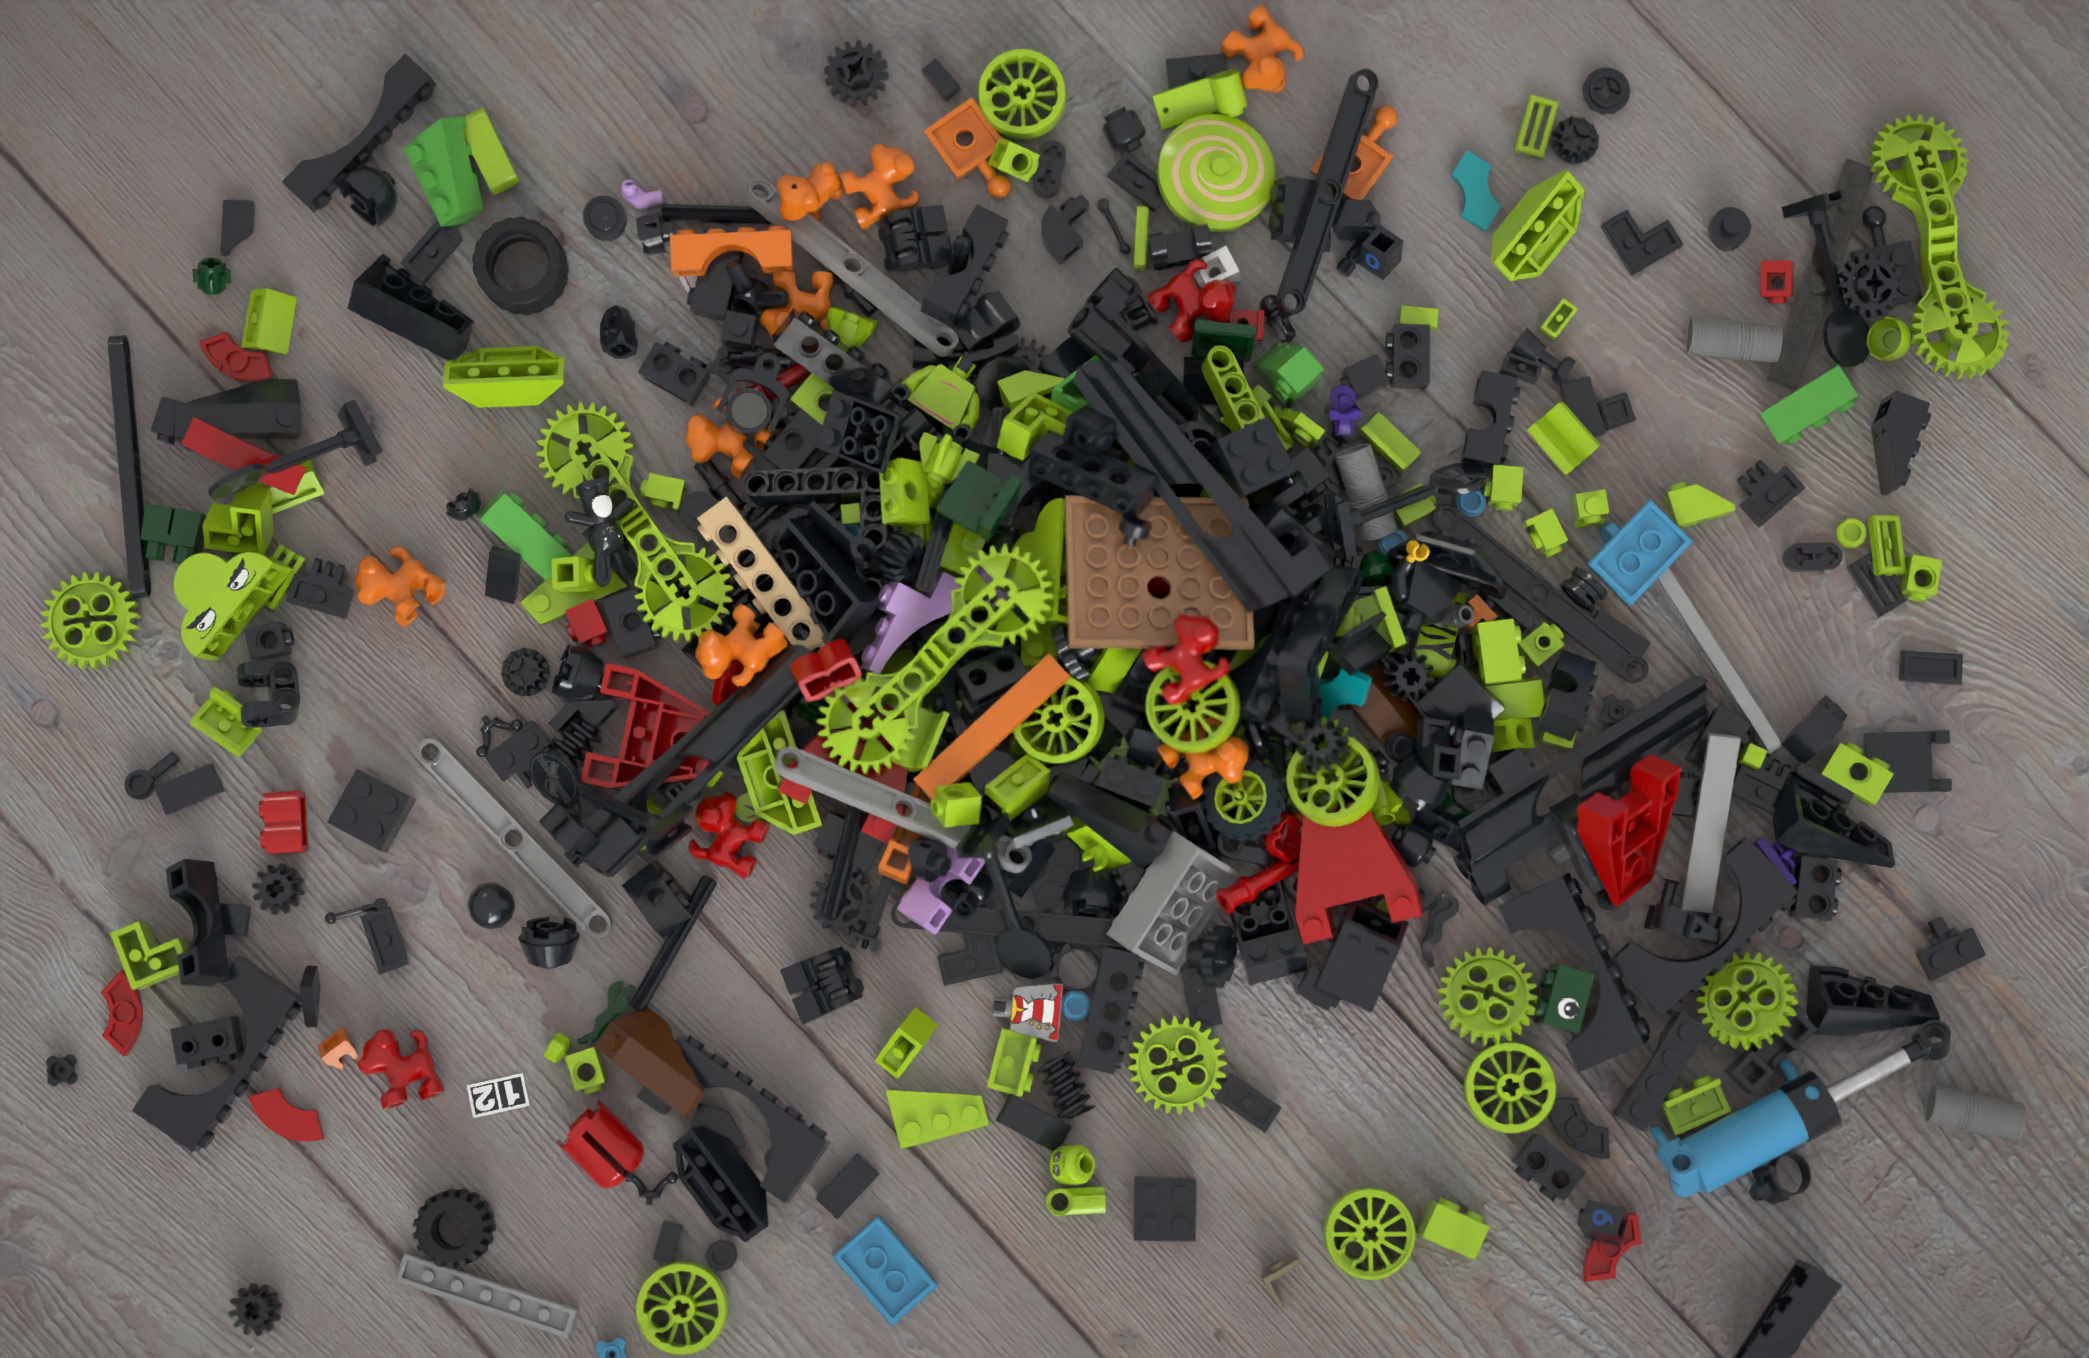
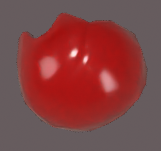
(1284, 838)

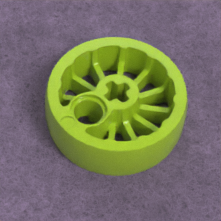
(1016, 104)
(1092, 705)
(1202, 710)
(1325, 815)
(1547, 1083)
(1348, 1264)
(651, 1329)

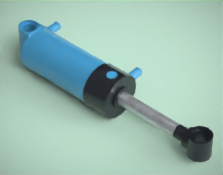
(1779, 1120)

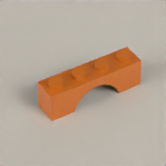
(694, 252)
(896, 860)

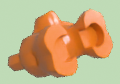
(1265, 70)
(889, 167)
(806, 195)
(815, 304)
(707, 439)
(376, 582)
(717, 651)
(1225, 759)

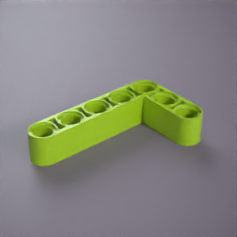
(1230, 403)

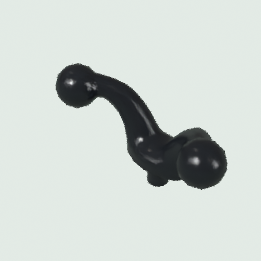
(516, 725)
(671, 1178)

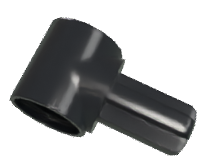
(751, 293)

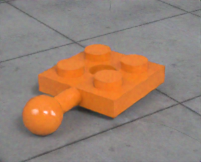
(1371, 157)
(965, 159)

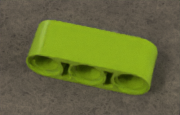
(489, 152)

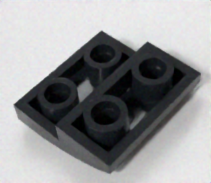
(1460, 694)

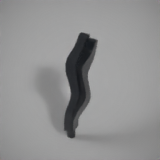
(1276, 755)
(1438, 915)

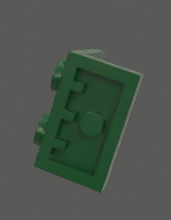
(979, 500)

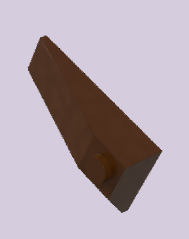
(1385, 713)
(648, 1052)

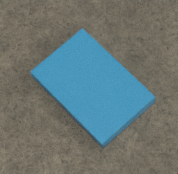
(1639, 552)
(885, 1270)

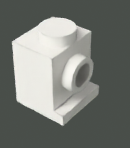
(1218, 261)

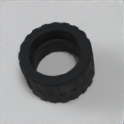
(495, 241)

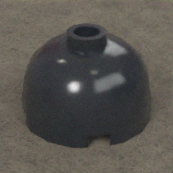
(371, 192)

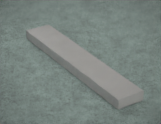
(1710, 822)
(487, 1295)

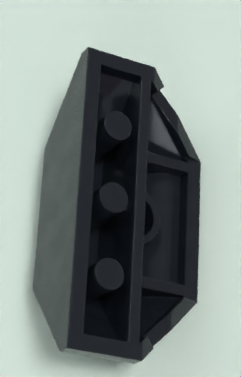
(1460, 559)
(721, 1183)

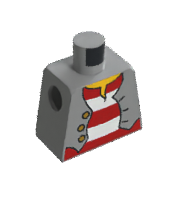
(1033, 1010)

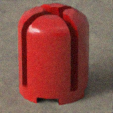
(612, 1136)

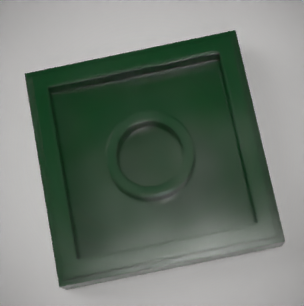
(1236, 337)

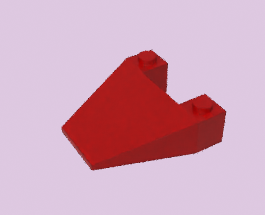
(653, 725)
(894, 778)
(1629, 833)
(1349, 866)

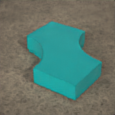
(1472, 178)
(1343, 691)

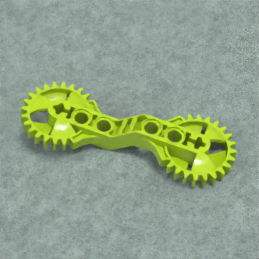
(1939, 247)
(636, 523)
(936, 659)

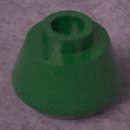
(1376, 569)

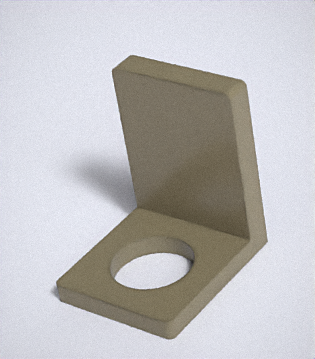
(1276, 1270)

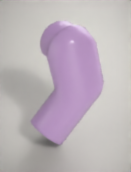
(639, 198)

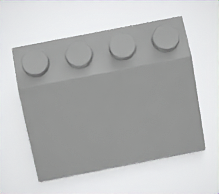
(1172, 904)

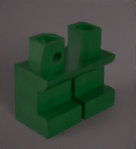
(172, 528)

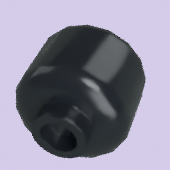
(1124, 130)
(1413, 844)

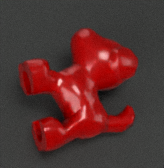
(1213, 300)
(1195, 637)
(717, 816)
(383, 1056)

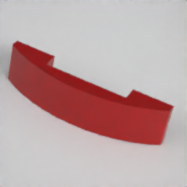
(237, 453)

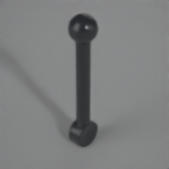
(1103, 205)
(331, 918)

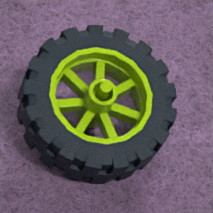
(1261, 821)

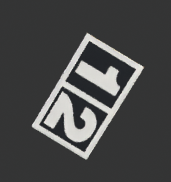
(498, 1095)

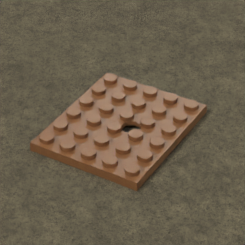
(1110, 579)

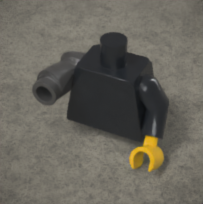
(1426, 593)

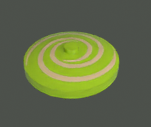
(1215, 172)

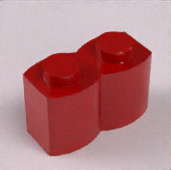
(825, 670)
(284, 822)

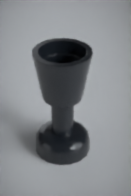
(1533, 349)

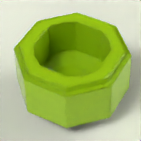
(557, 1047)

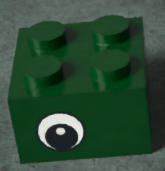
(1563, 997)

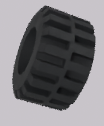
(428, 1228)

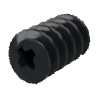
(577, 739)
(1065, 1086)

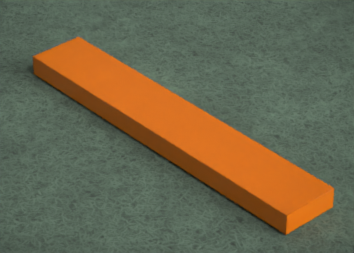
(993, 726)

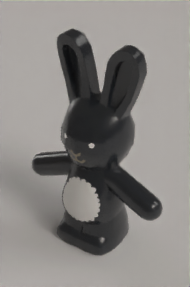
(605, 535)

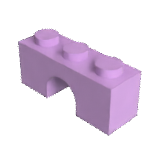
(923, 899)

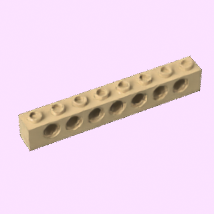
(726, 514)

